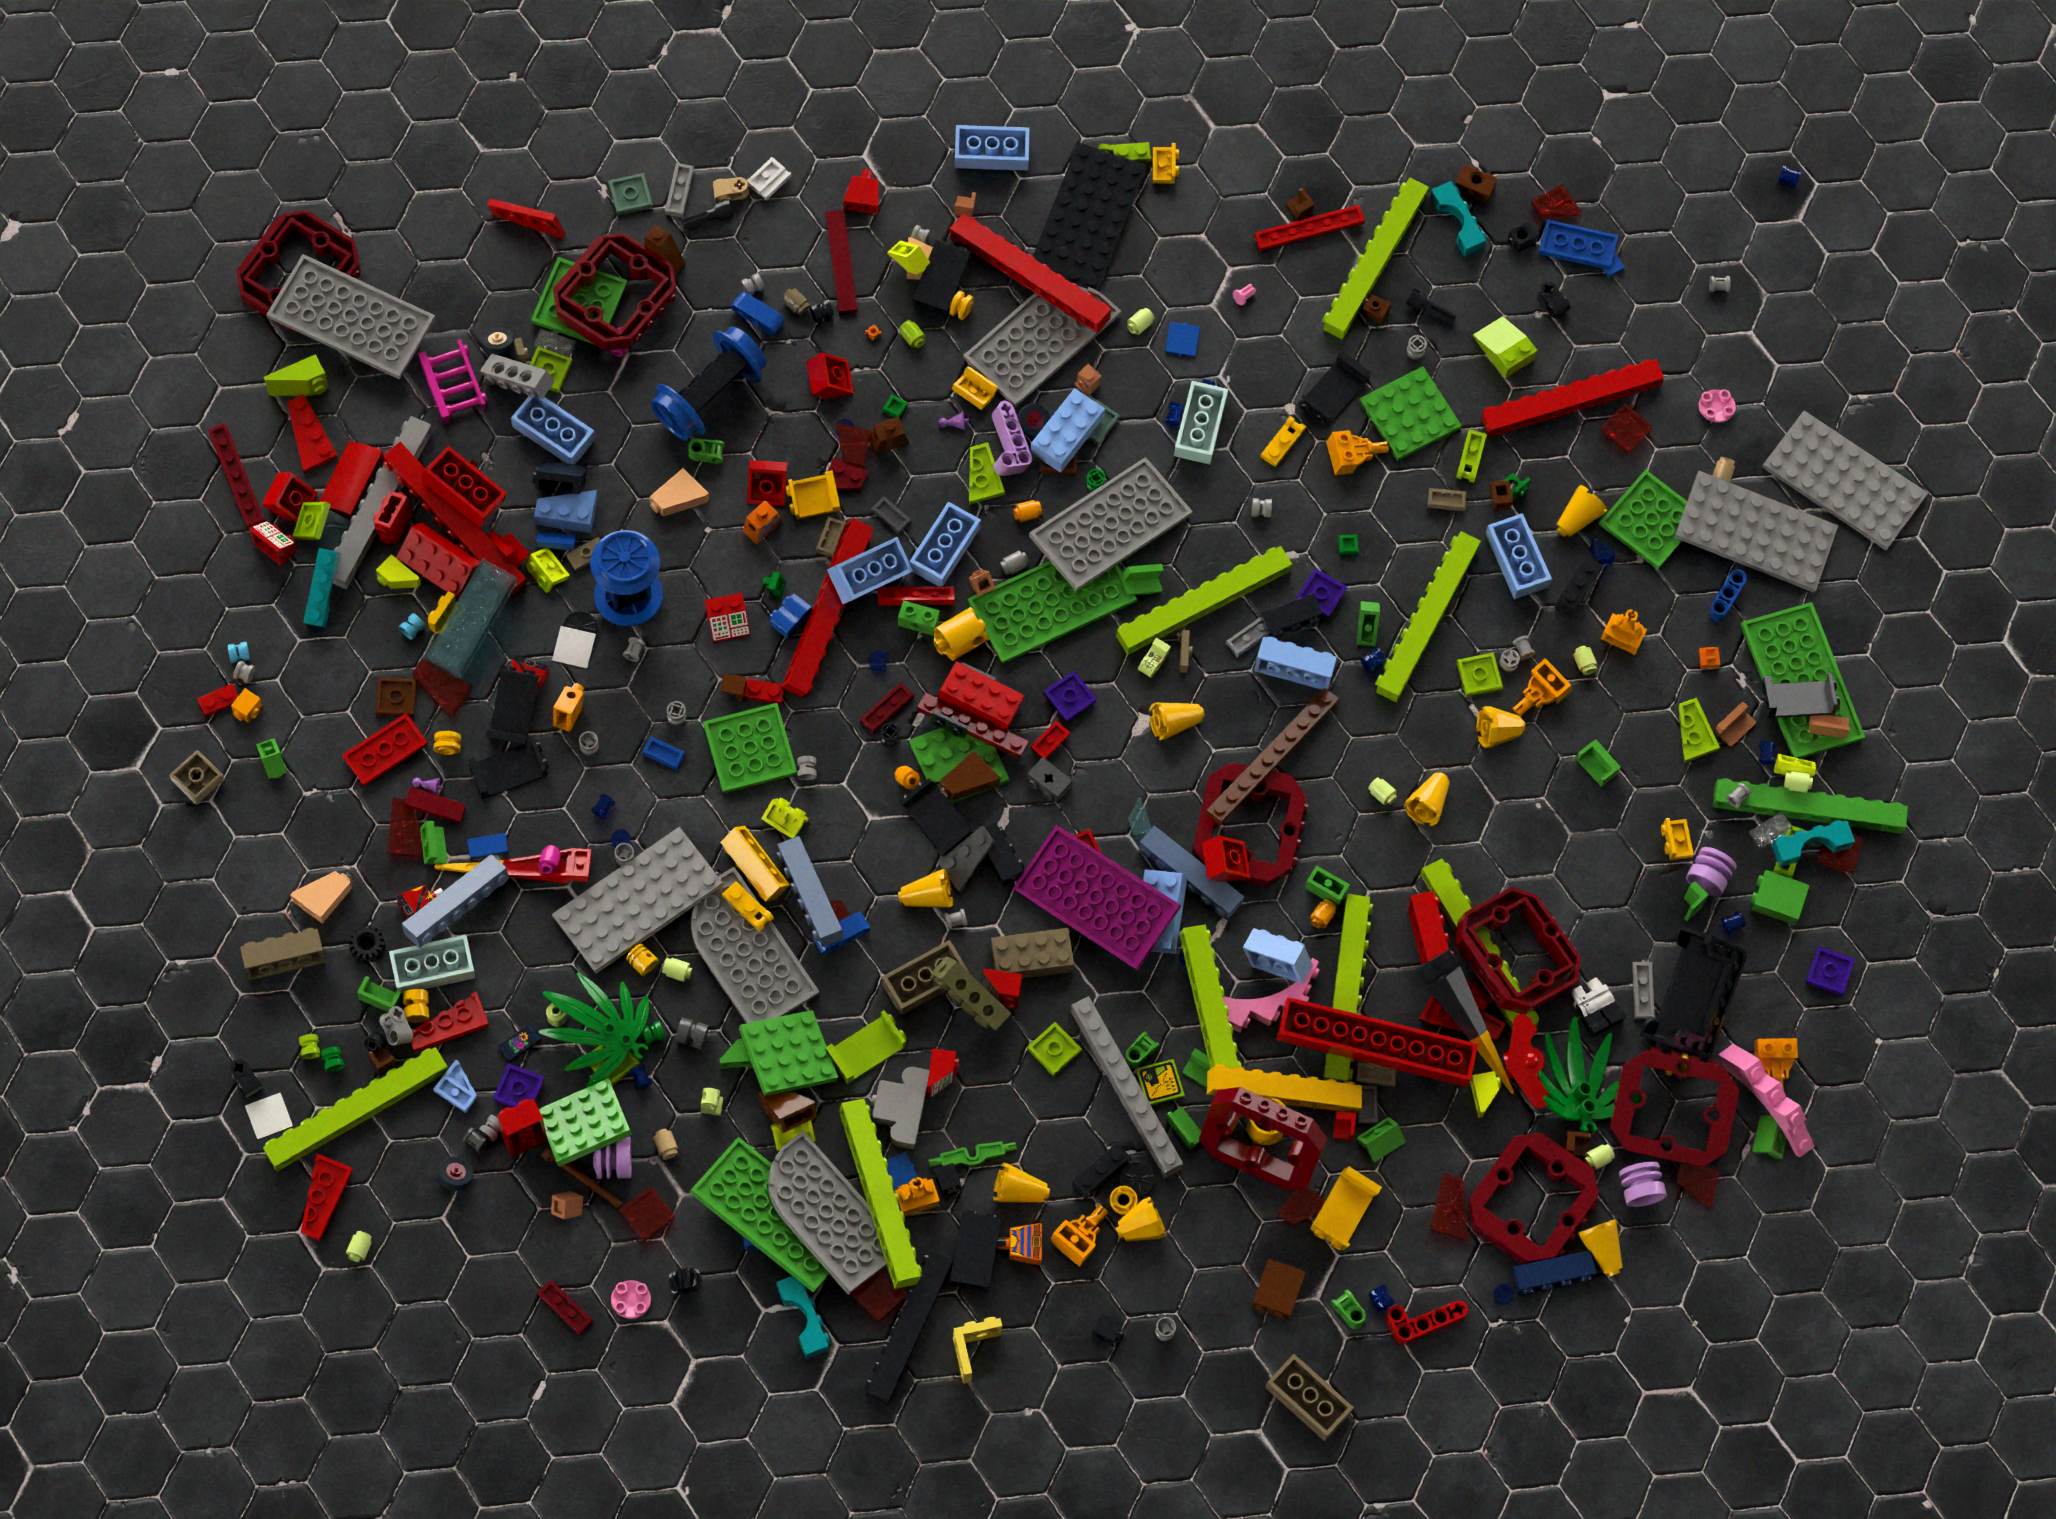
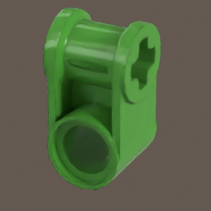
(707, 451)
(1142, 1048)
(1346, 1307)

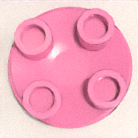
(1717, 405)
(630, 1299)

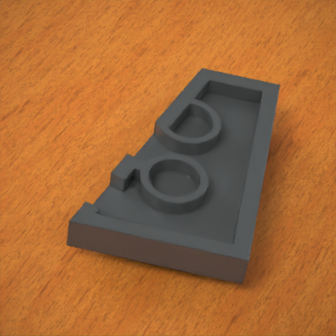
(966, 857)

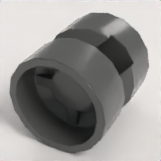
(692, 1033)

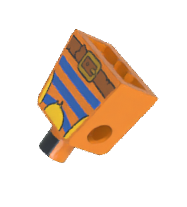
(763, 519)
(1024, 1244)

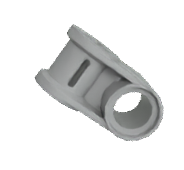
(396, 1028)

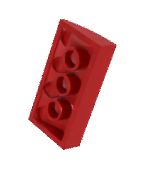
(351, 478)

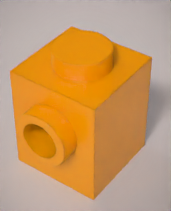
(246, 706)

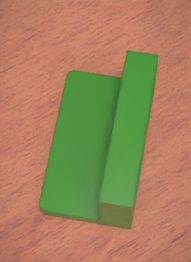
(1142, 579)
(433, 844)
(1696, 898)
(1197, 1067)
(1184, 1127)
(1769, 1138)
(1382, 1139)

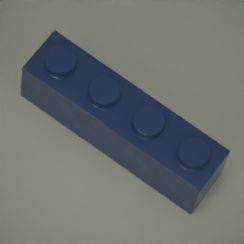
(1553, 1273)

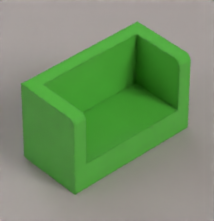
(1598, 763)
(378, 996)

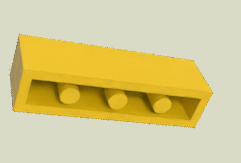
(754, 863)

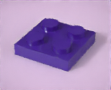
(1326, 590)
(1070, 696)
(1830, 970)
(517, 1085)

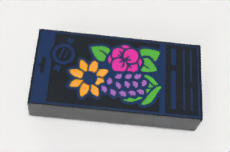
(519, 1043)

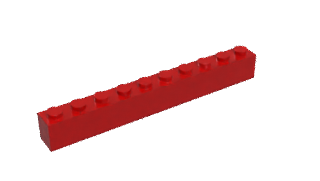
(1030, 273)
(1572, 398)
(458, 526)
(824, 614)

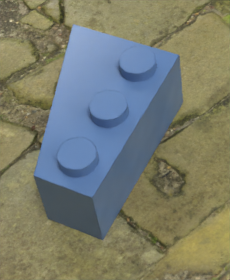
(567, 511)

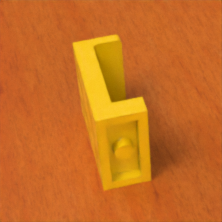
(813, 496)

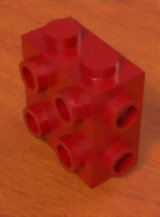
(393, 517)

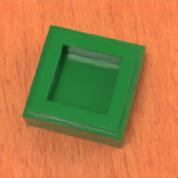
(895, 406)
(1348, 544)

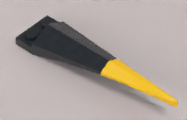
(1449, 987)

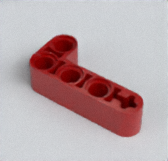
(1428, 1319)

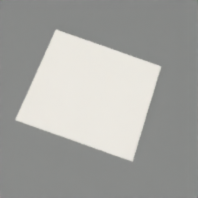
(573, 647)
(268, 1115)

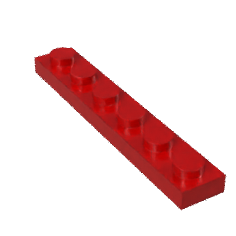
(1309, 228)

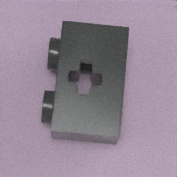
(1046, 771)

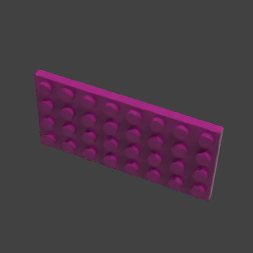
(1097, 897)

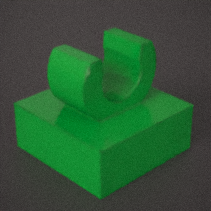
(775, 584)

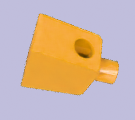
(568, 707)

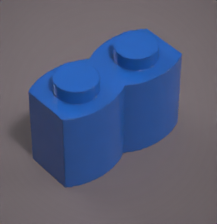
(790, 615)

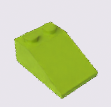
(1506, 346)
(297, 379)

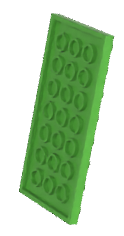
(1044, 607)
(1795, 650)
(740, 1196)

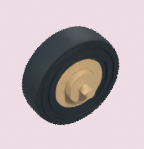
(497, 341)

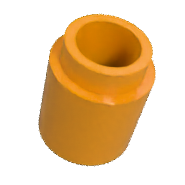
(1027, 510)
(907, 777)
(1323, 914)

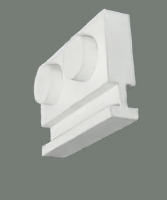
(768, 178)

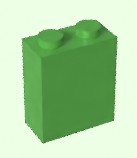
(1779, 897)

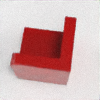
(1344, 1126)

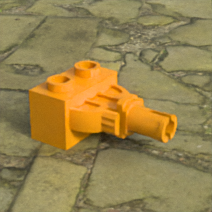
(1350, 451)
(1624, 631)
(1543, 688)
(1776, 1056)
(917, 1196)
(1077, 1238)

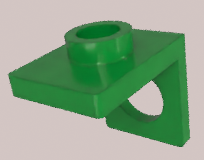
(1522, 487)

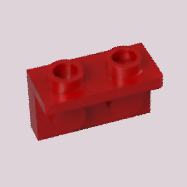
(510, 547)

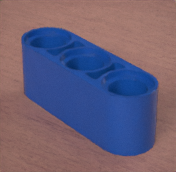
(757, 313)
(1723, 602)
(852, 929)

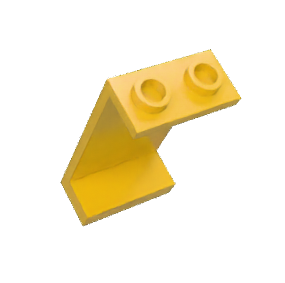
(1344, 1208)

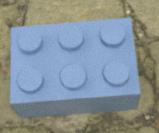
(1278, 955)

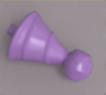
(956, 421)
(431, 785)

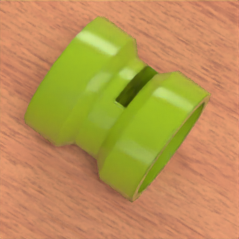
(309, 1046)

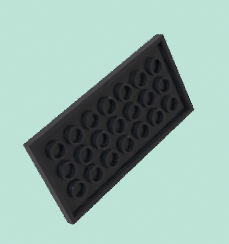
(1089, 215)

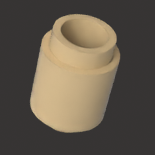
(1724, 469)
(665, 1144)

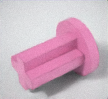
(1241, 295)

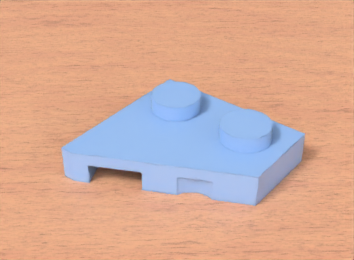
(456, 1088)

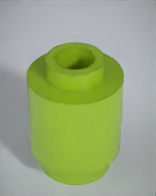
(912, 334)

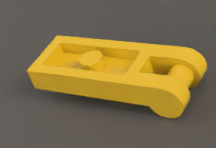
(1282, 442)
(747, 906)

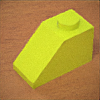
(909, 257)
(396, 574)
(1484, 1090)

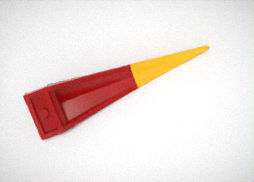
(573, 866)

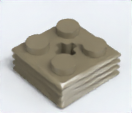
(200, 766)

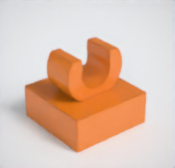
(1709, 657)

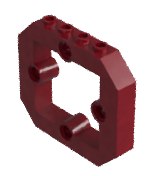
(309, 227)
(634, 255)
(1275, 785)
(1493, 977)
(1724, 1104)
(1550, 1155)
(1255, 1160)

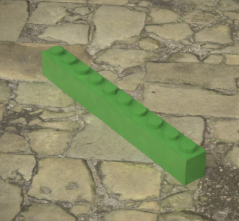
(1815, 806)

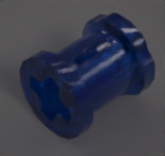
(1789, 175)
(1174, 414)
(1767, 752)
(603, 806)
(1733, 922)
(640, 1076)

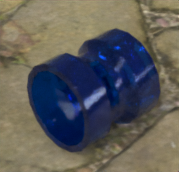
(1373, 660)
(1381, 1298)

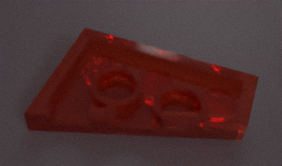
(442, 686)
(404, 831)
(1449, 1209)

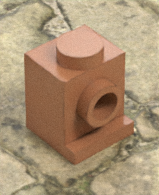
(1088, 380)
(981, 582)

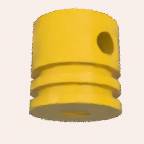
(642, 959)

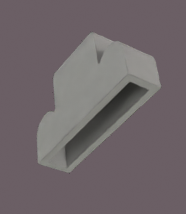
(901, 1106)

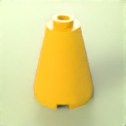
(1580, 512)
(1174, 718)
(1428, 800)
(928, 891)
(1018, 1186)
(1604, 1246)

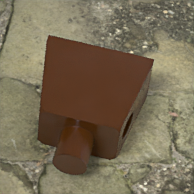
(888, 435)

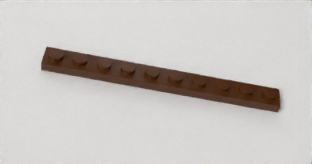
(1272, 756)

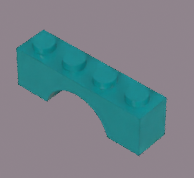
(1447, 199)
(318, 600)
(1835, 836)
(813, 1339)

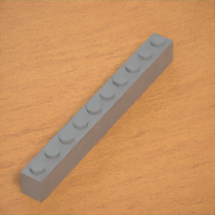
(362, 529)
(1126, 1087)

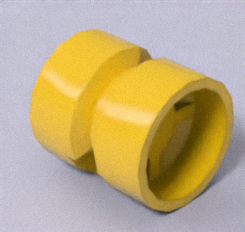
(415, 1003)

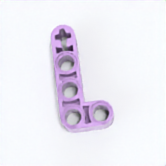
(1016, 451)

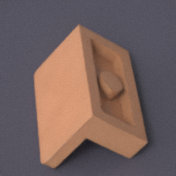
(1735, 725)
(1829, 726)

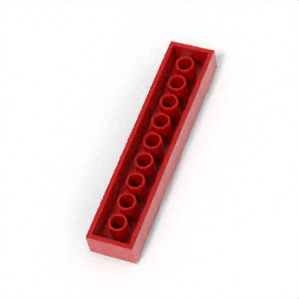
(1377, 1042)

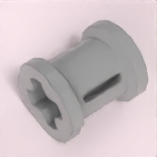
(1719, 284)
(1523, 647)
(634, 648)
(1738, 795)
(955, 919)

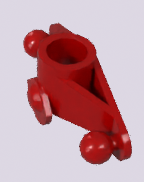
(1525, 1061)

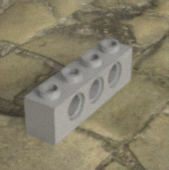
(517, 376)

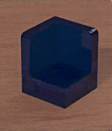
(1602, 553)

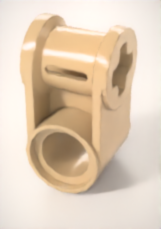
(728, 189)

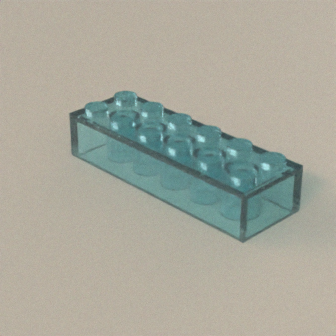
(471, 618)

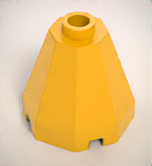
(1498, 726)
(1141, 1223)

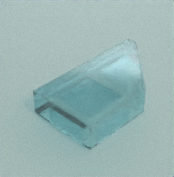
(336, 520)
(1139, 820)

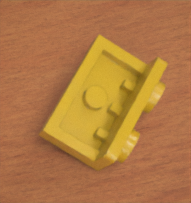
(1165, 164)
(975, 388)
(438, 617)
(1678, 839)

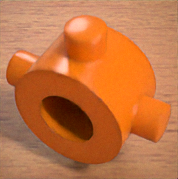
(873, 332)

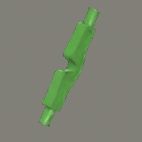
(983, 1153)

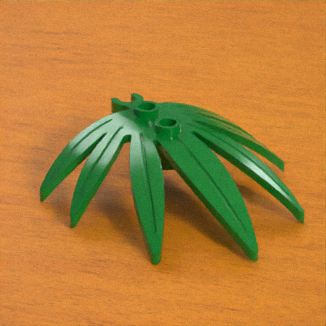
(615, 1034)
(1580, 1095)

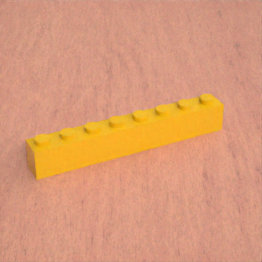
(1288, 1089)

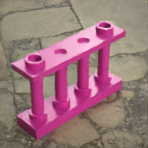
(440, 395)

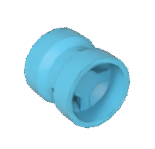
(412, 626)
(242, 649)

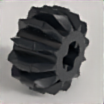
(685, 1281)

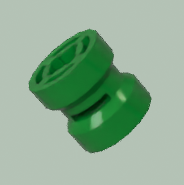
(1093, 484)
(657, 1032)
(332, 1059)

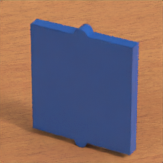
(1182, 339)
(901, 1170)

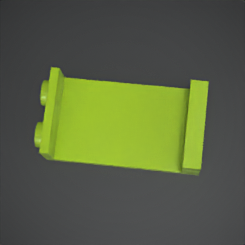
(867, 1048)

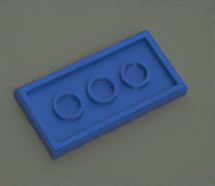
(1576, 243)

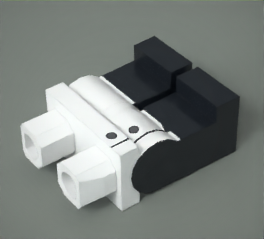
(1597, 1008)

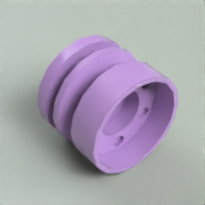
(1711, 871)
(614, 1158)
(1643, 1184)

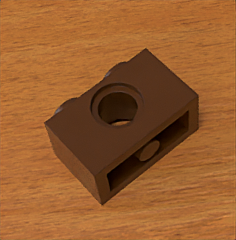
(1476, 191)

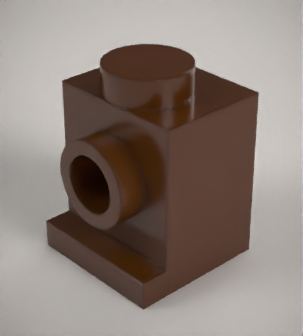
(1378, 312)
(1500, 502)

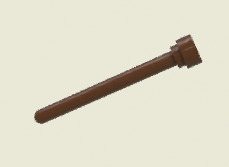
(548, 1156)

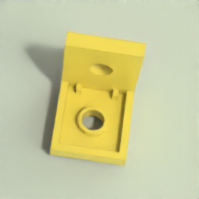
(969, 1333)

